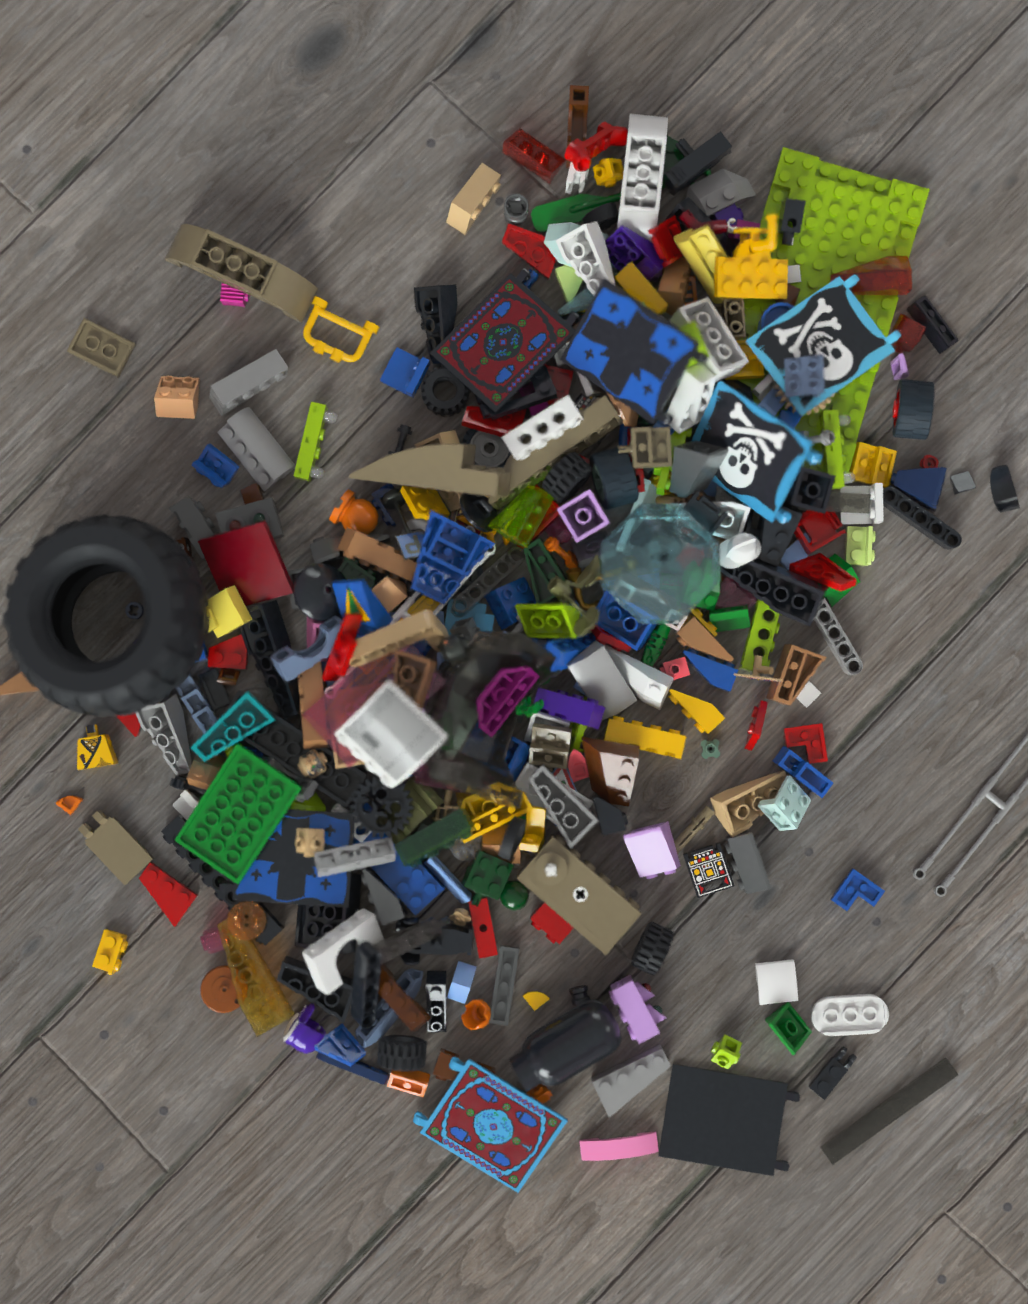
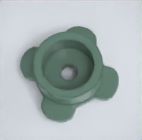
(705, 748)

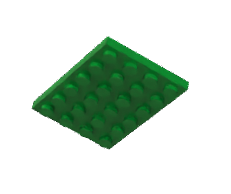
(238, 813)

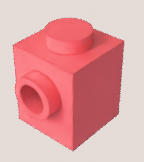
(675, 668)

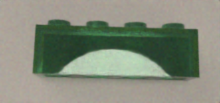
(435, 837)

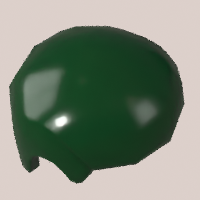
(514, 895)

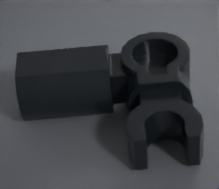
(181, 783)

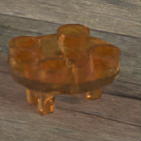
(256, 920)

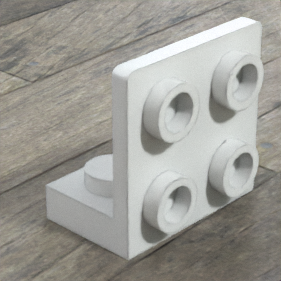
(876, 505)

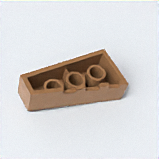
(378, 554)
(310, 691)

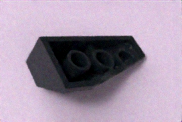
(438, 313)

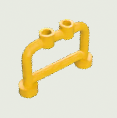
(321, 347)

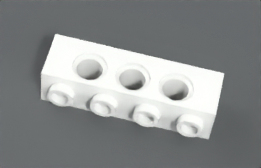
(531, 428)

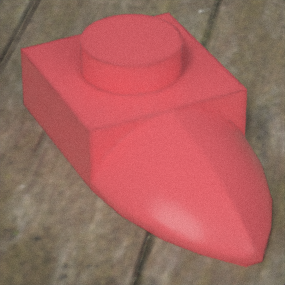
(577, 766)

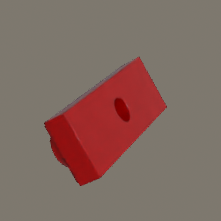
(484, 939)

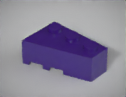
(571, 708)

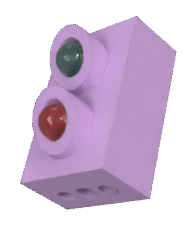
(640, 1017)

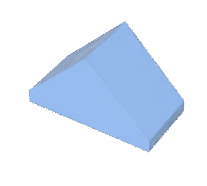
(461, 982)

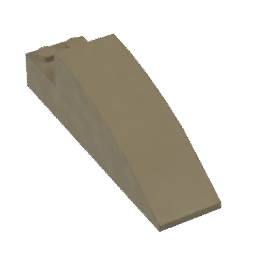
(596, 423)
(438, 467)

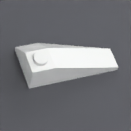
(587, 254)
(734, 521)
(644, 681)

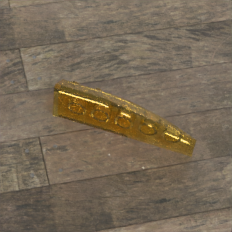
(254, 983)

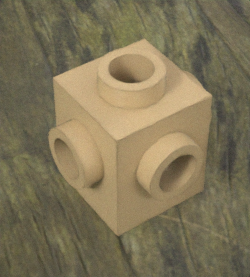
(309, 841)

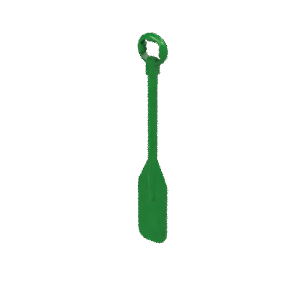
(572, 209)

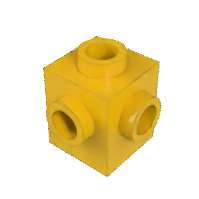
(608, 172)

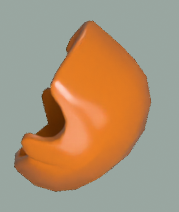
(476, 1014)

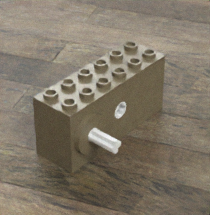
(599, 913)

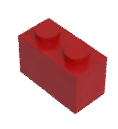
(550, 922)

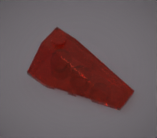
(880, 277)

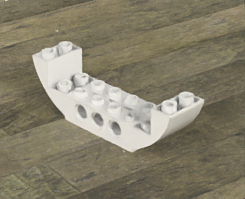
(643, 173)

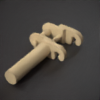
(447, 804)

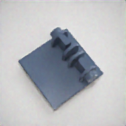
(804, 376)

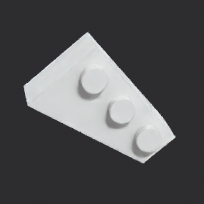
(691, 397)

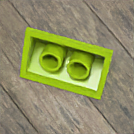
(548, 620)

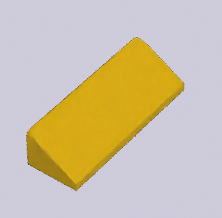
(638, 287)

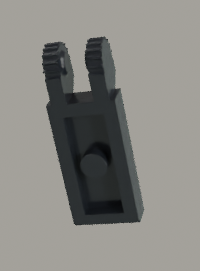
(831, 1073)

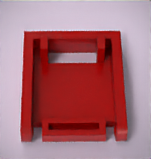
(664, 241)
(820, 529)

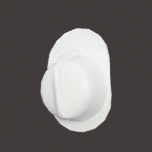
(739, 550)

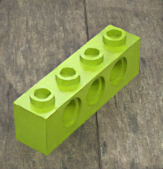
(753, 640)

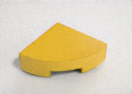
(535, 999)

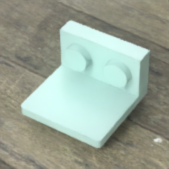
(787, 807)

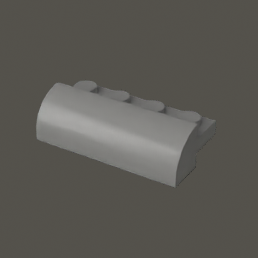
(256, 448)

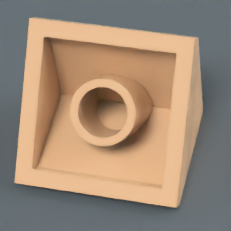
(390, 592)

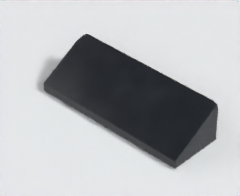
(937, 330)

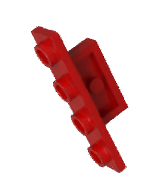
(343, 647)

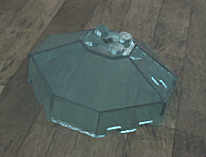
(639, 579)

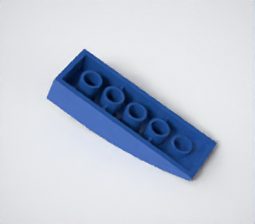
(412, 885)

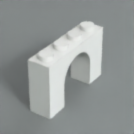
(323, 953)

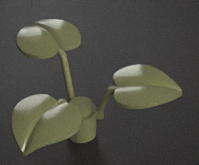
(562, 590)

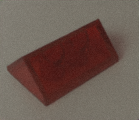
(533, 155)

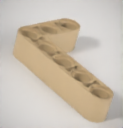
(399, 635)

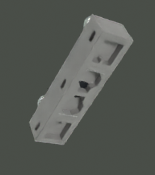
(354, 857)

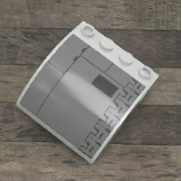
(390, 735)

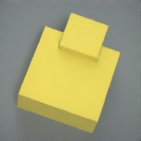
(226, 612)

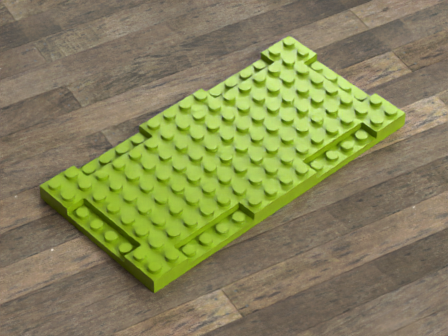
(844, 225)

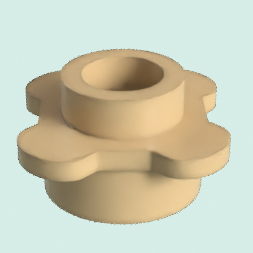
(460, 916)

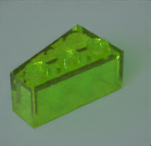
(522, 516)

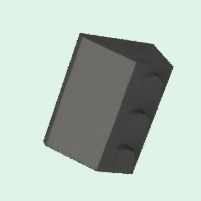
(747, 863)

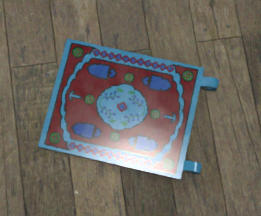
(492, 1124)

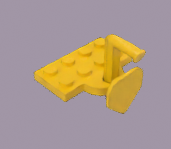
(751, 269)

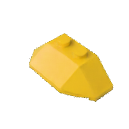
(489, 815)

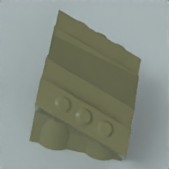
(424, 801)

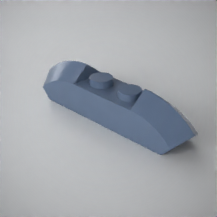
(410, 982)

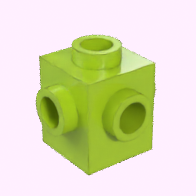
(726, 1051)

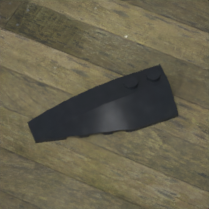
(262, 639)

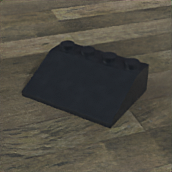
(317, 921)

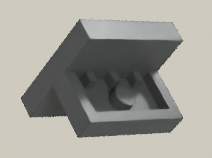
(587, 549)

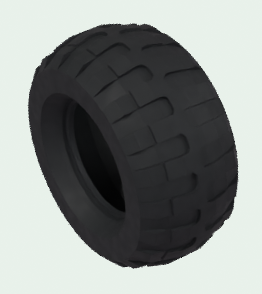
(44, 602)

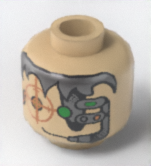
(312, 763)

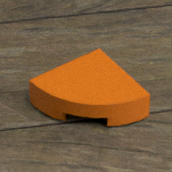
(69, 803)

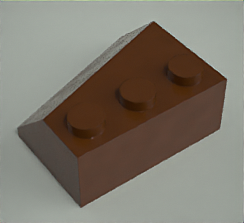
(611, 769)

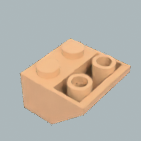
(177, 397)

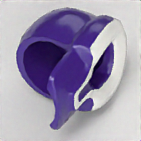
(303, 1032)

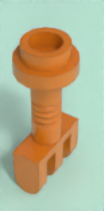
(552, 544)

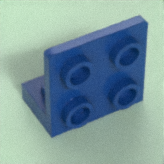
(405, 372)
(503, 601)

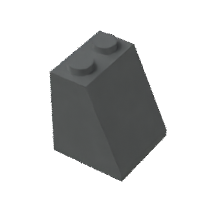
(695, 467)

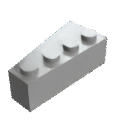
(247, 382)
(565, 808)
(629, 1078)

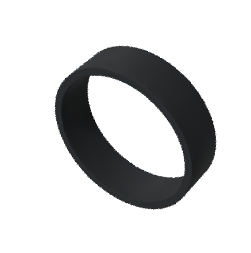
(512, 838)

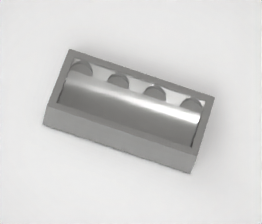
(601, 679)

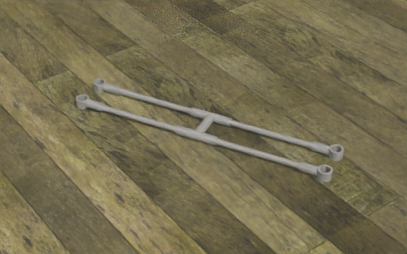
(984, 792)

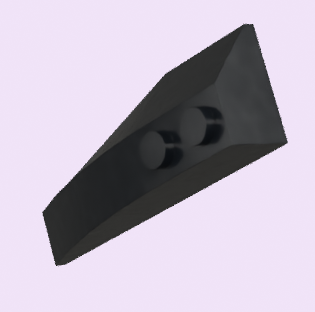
(780, 589)

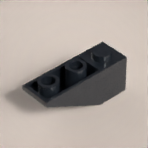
(436, 1001)

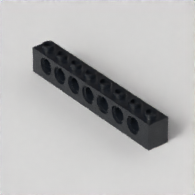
(170, 832)

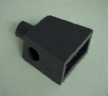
(792, 211)

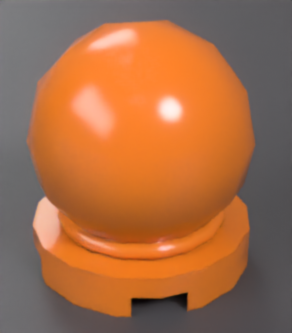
(355, 514)

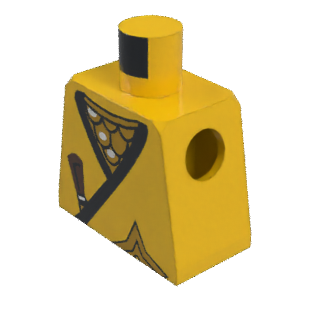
(95, 750)

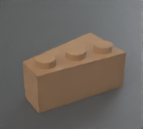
(675, 284)
(795, 669)

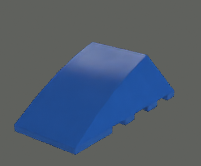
(446, 557)

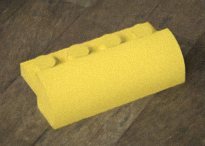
(700, 250)

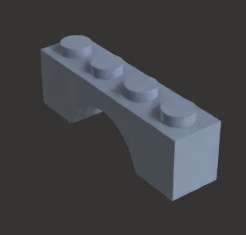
(292, 663)

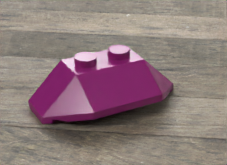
(503, 696)

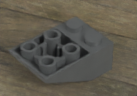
(387, 903)

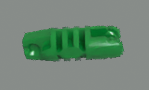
(655, 644)

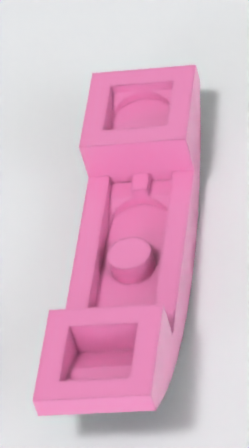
(619, 1147)

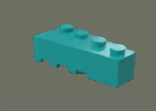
(237, 723)

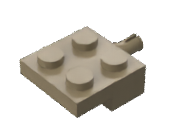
(649, 447)
(550, 746)

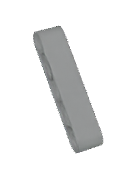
(841, 639)

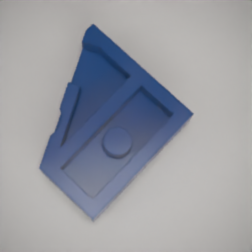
(341, 1046)

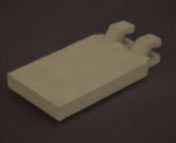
(116, 847)

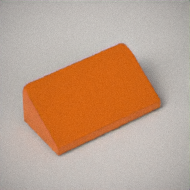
(409, 1081)

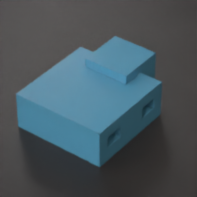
(482, 620)

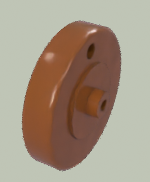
(218, 990)

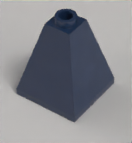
(921, 485)

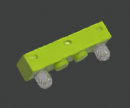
(309, 448)
(832, 454)

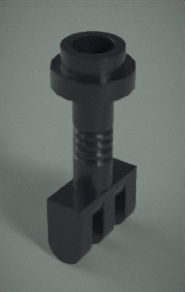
(404, 431)

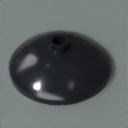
(311, 593)

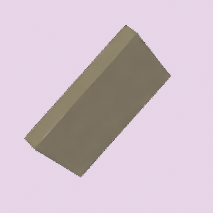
(101, 347)

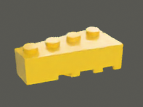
(647, 739)

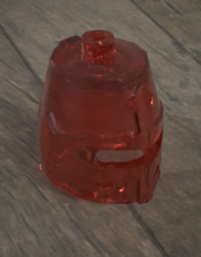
(910, 332)

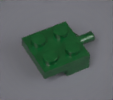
(486, 876)

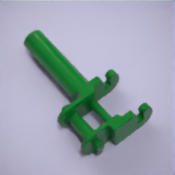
(533, 709)

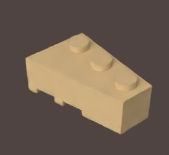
(472, 198)

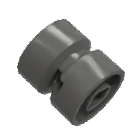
(516, 209)

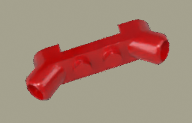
(582, 152)

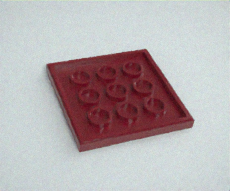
(248, 561)

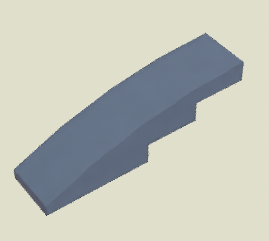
(197, 704)

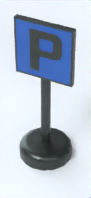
(408, 543)

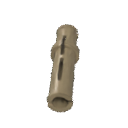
(691, 830)

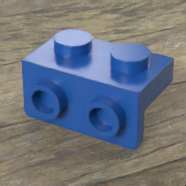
(215, 466)

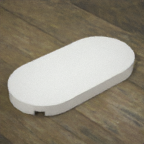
(849, 1014)

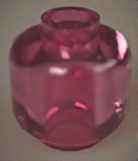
(211, 940)

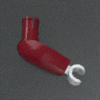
(717, 226)

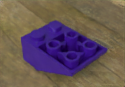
(627, 247)

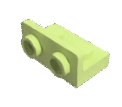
(859, 545)

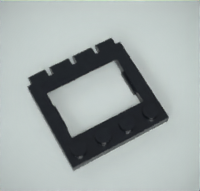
(544, 392)

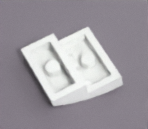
(776, 982)

